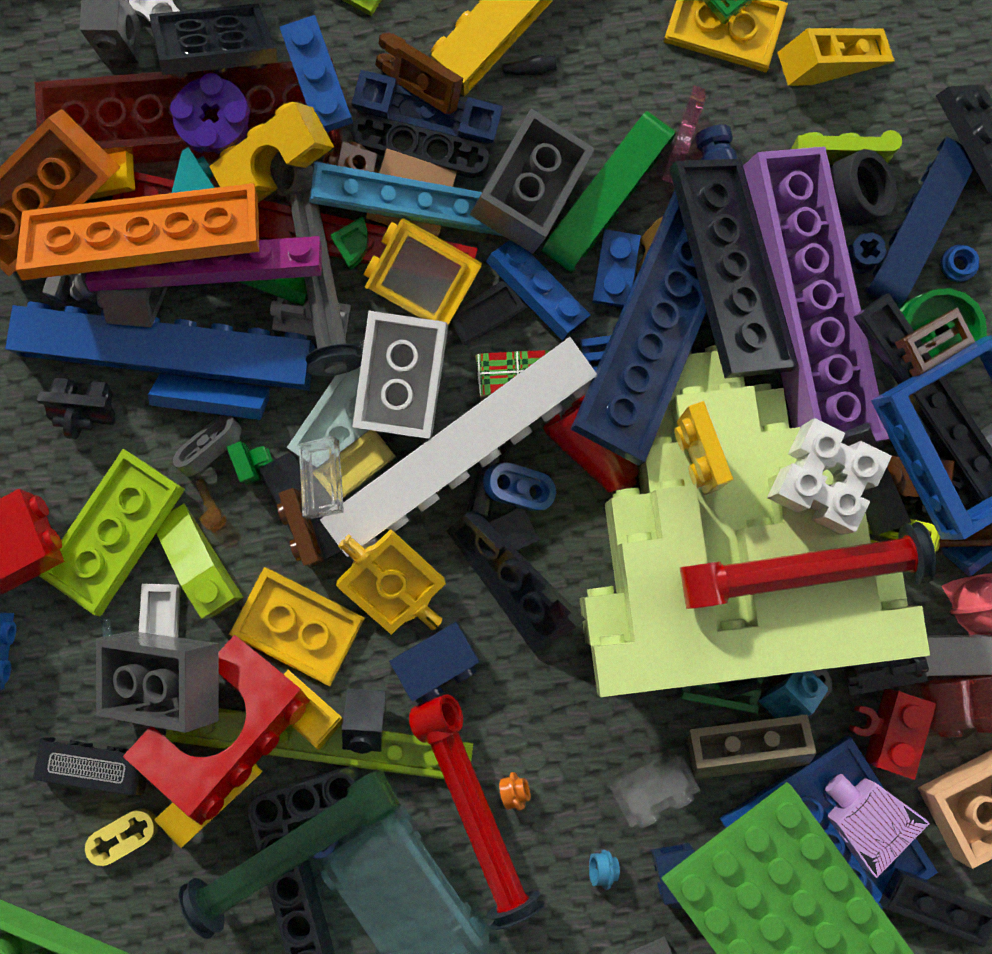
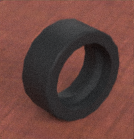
(878, 183)

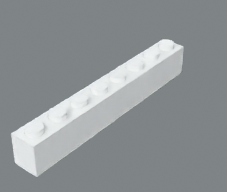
(462, 444)

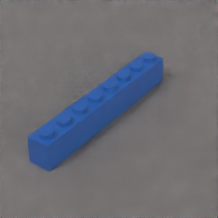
(164, 348)

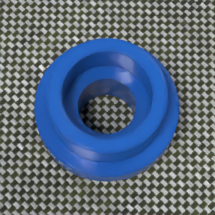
(969, 258)

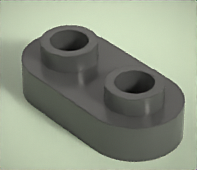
(207, 445)

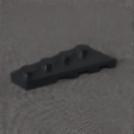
(519, 589)

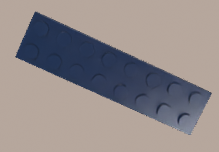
(646, 347)

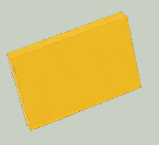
(743, 40)
(297, 626)

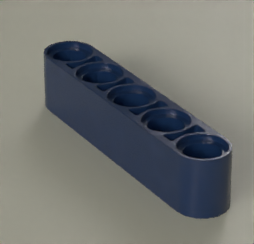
(923, 223)

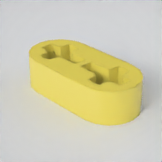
(125, 844)

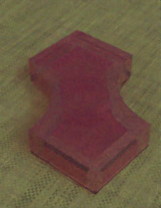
(685, 130)

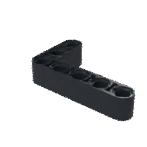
(268, 828)

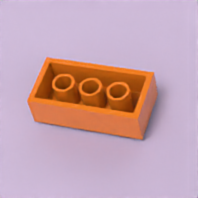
(48, 170)

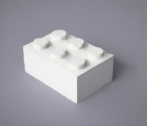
(400, 374)

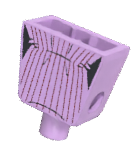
(872, 822)

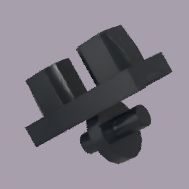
(75, 410)

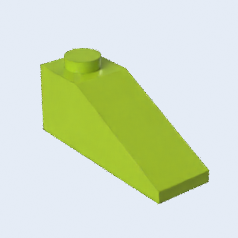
(197, 564)

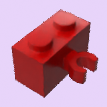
(896, 732)

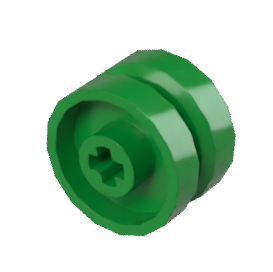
(933, 304)

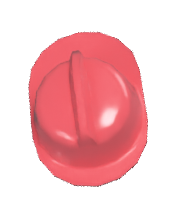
(972, 602)

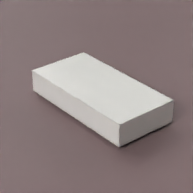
(160, 609)

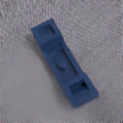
(382, 97)

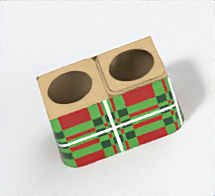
(501, 367)

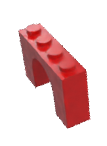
(203, 783)

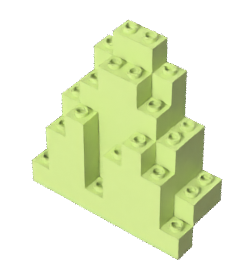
(645, 633)

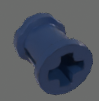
(875, 255)

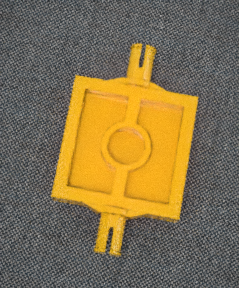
(390, 582)

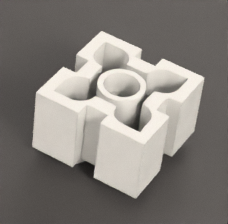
(853, 471)

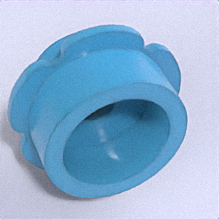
(607, 871)

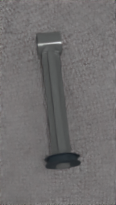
(333, 353)

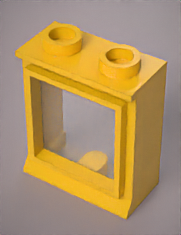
(421, 272)

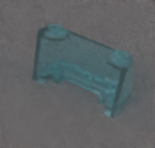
(402, 892)

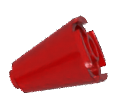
(600, 463)

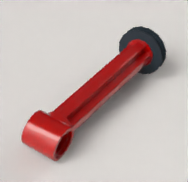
(716, 583)
(438, 725)

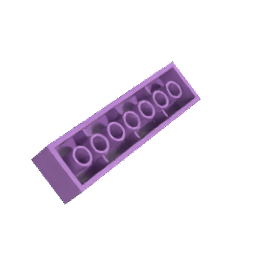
(816, 289)

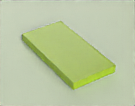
(113, 532)

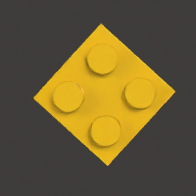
(699, 437)

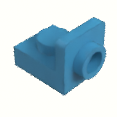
(795, 695)

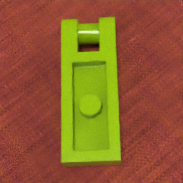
(850, 143)

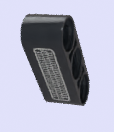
(87, 767)

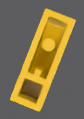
(833, 53)

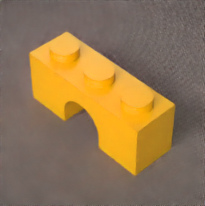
(292, 132)

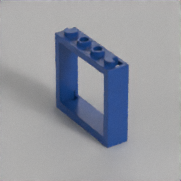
(919, 454)

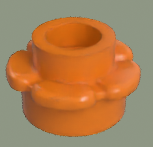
(514, 792)

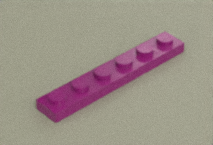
(274, 261)

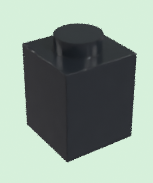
(363, 720)

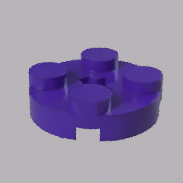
(206, 94)

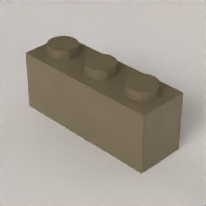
(751, 746)

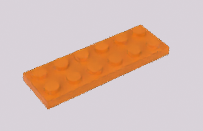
(138, 231)

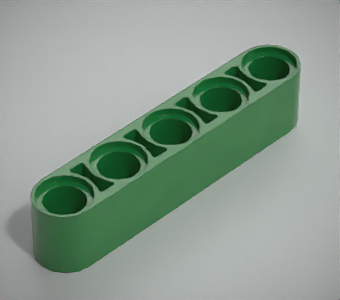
(608, 190)

